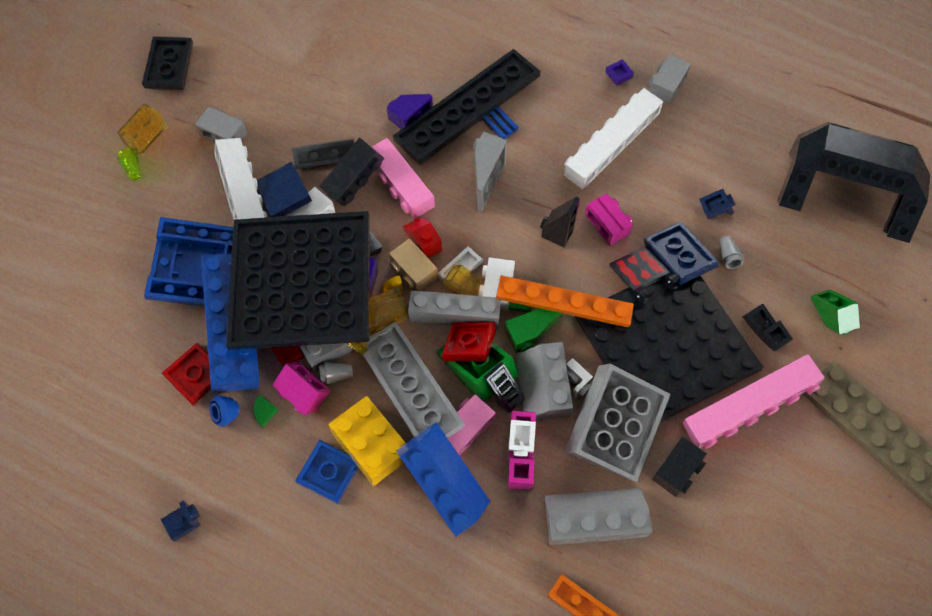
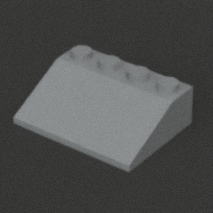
(617, 422)

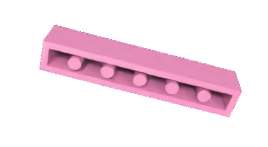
(753, 401)

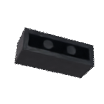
(352, 172)

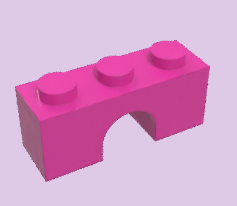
(521, 468)

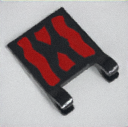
(643, 269)

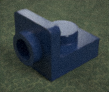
(717, 204)
(181, 521)

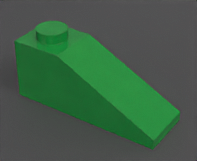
(530, 328)

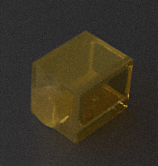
(462, 281)

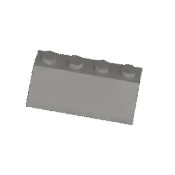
(597, 516)

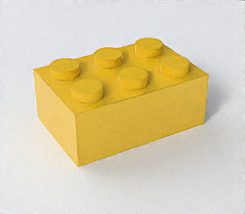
(368, 440)

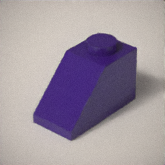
(408, 108)

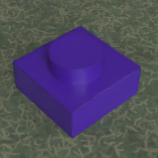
(619, 72)

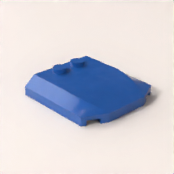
(177, 259)

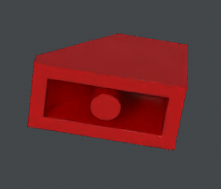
(424, 236)

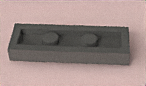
(321, 153)

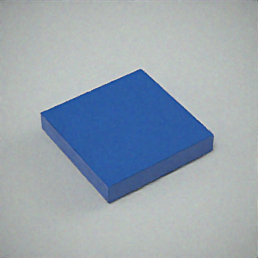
(327, 471)

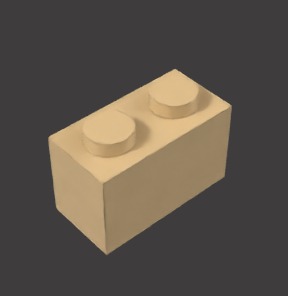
(413, 265)

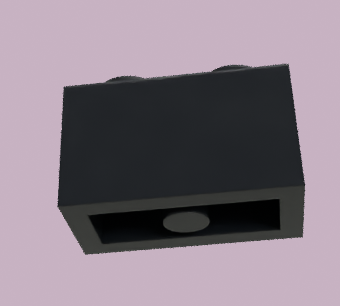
(679, 467)

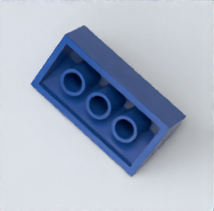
(444, 478)

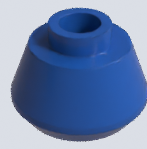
(223, 410)

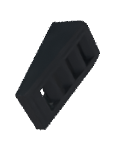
(505, 388)

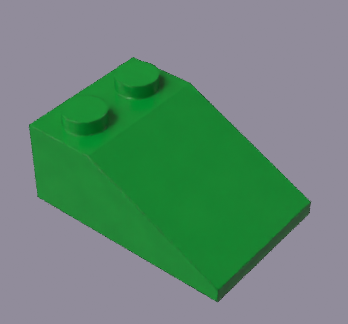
(473, 372)

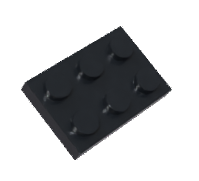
(167, 63)

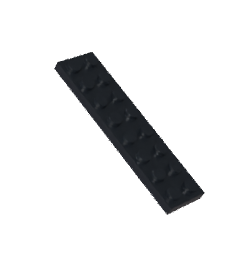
(466, 106)

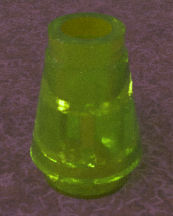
(129, 161)

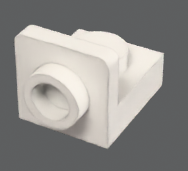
(578, 375)
(522, 437)

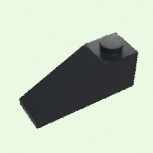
(560, 223)

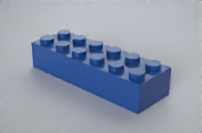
(228, 368)

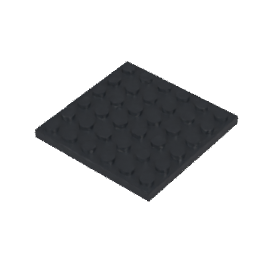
(300, 281)
(676, 343)

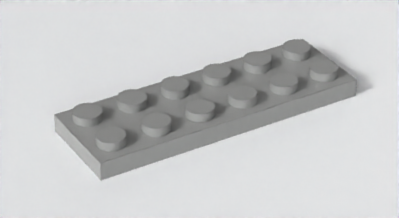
(410, 383)

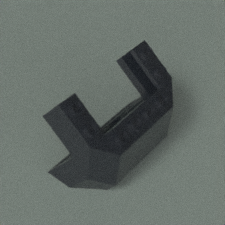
(865, 160)

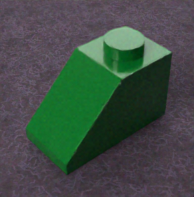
(837, 311)

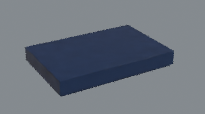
(283, 191)
(681, 252)

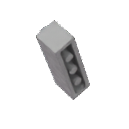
(452, 308)

